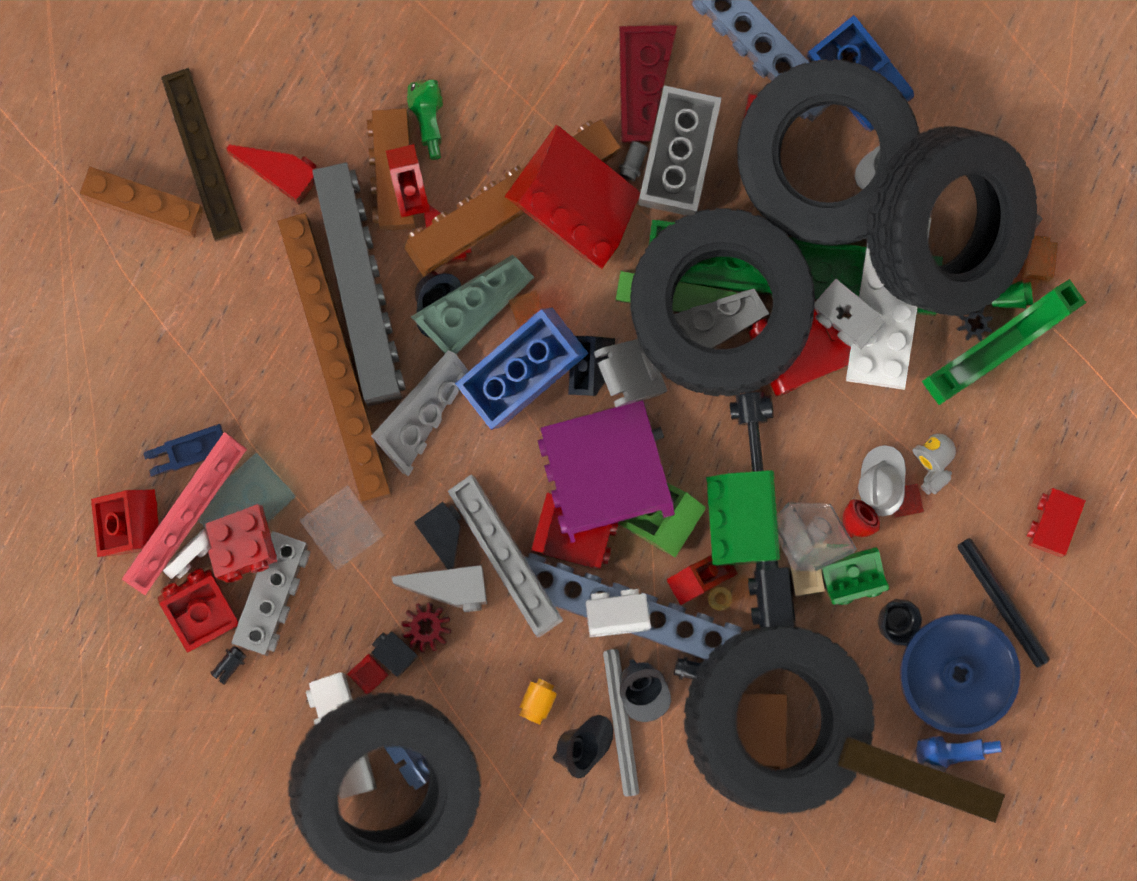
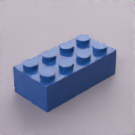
(521, 368)

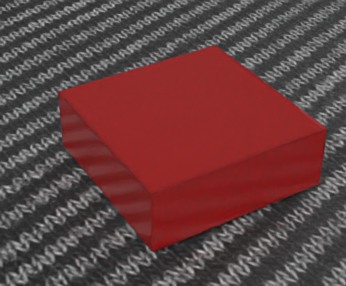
(368, 674)

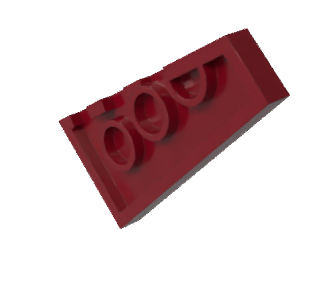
(643, 70)

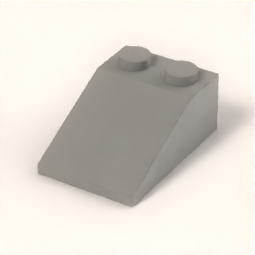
(453, 587)

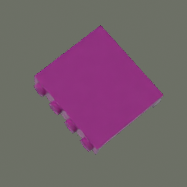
(605, 468)

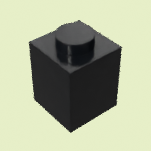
(393, 653)

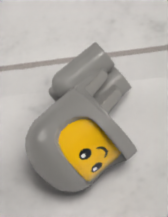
(935, 457)

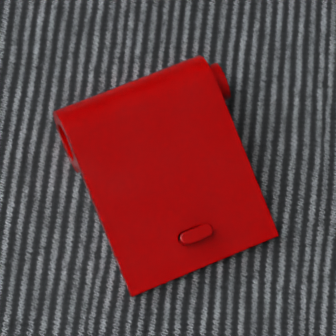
(816, 360)

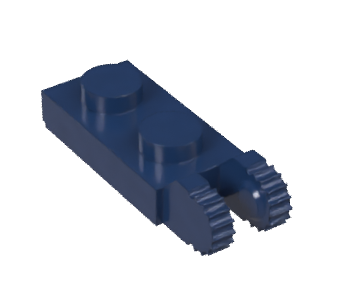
(185, 450)

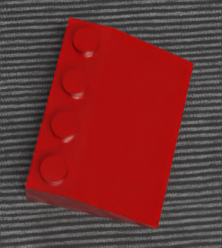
(575, 197)

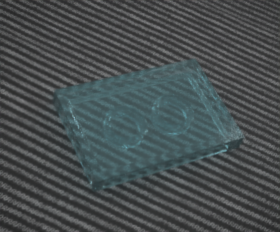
(246, 487)

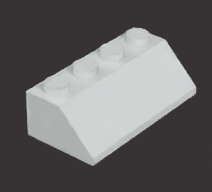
(326, 696)

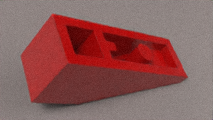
(281, 170)

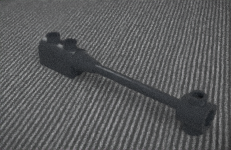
(770, 583)

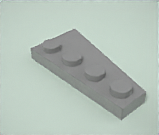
(411, 422)

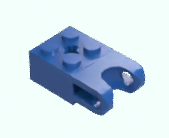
(854, 39)

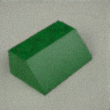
(743, 518)

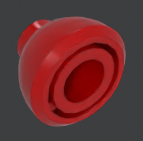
(860, 519)

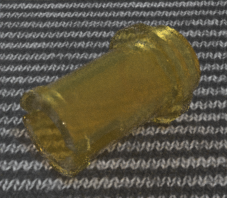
(721, 591)

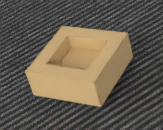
(807, 582)

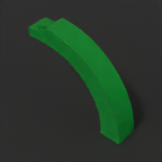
(1004, 342)

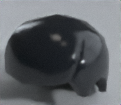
(899, 621)

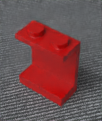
(589, 546)

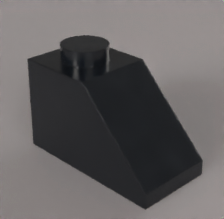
(586, 375)
(442, 532)

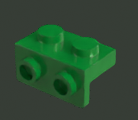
(855, 577)

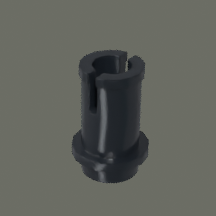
(229, 663)
(686, 668)

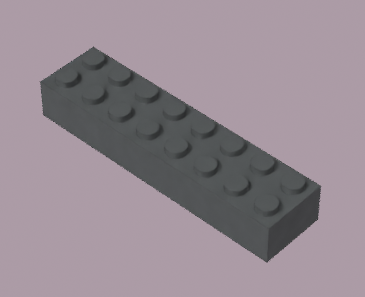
(357, 284)

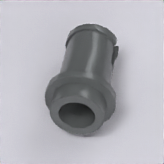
(630, 168)

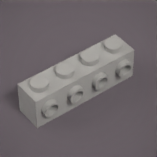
(270, 595)

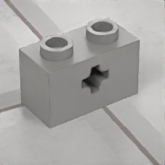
(839, 300)

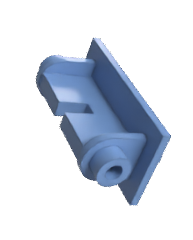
(416, 770)

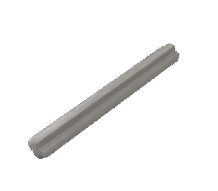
(621, 724)

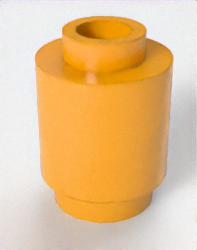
(537, 701)

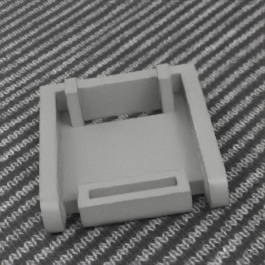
(630, 372)

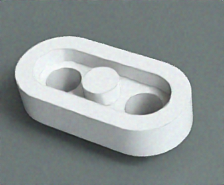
(179, 564)

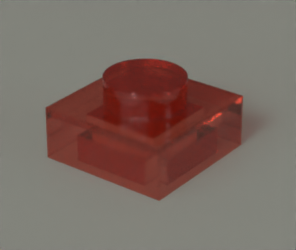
(912, 502)

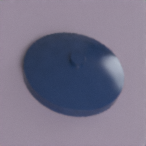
(960, 674)

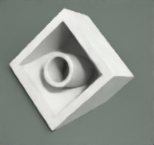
(617, 614)

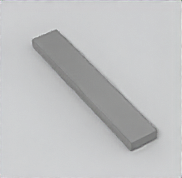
(505, 556)

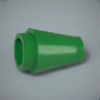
(1016, 296)

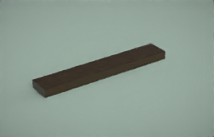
(202, 154)
(920, 779)

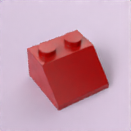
(124, 521)

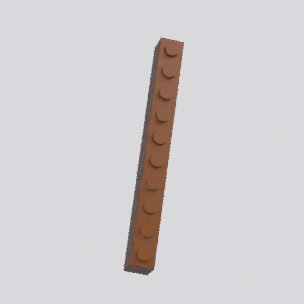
(334, 358)

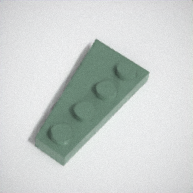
(466, 310)

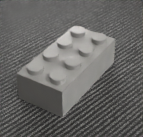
(679, 151)

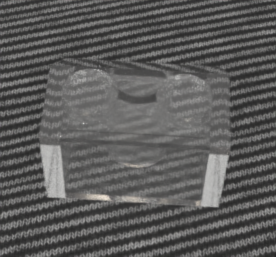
(812, 535)

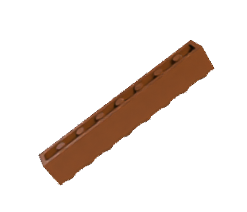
(489, 211)

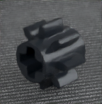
(966, 326)

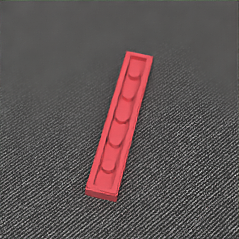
(184, 514)

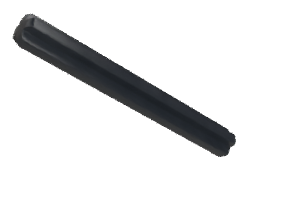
(1003, 602)

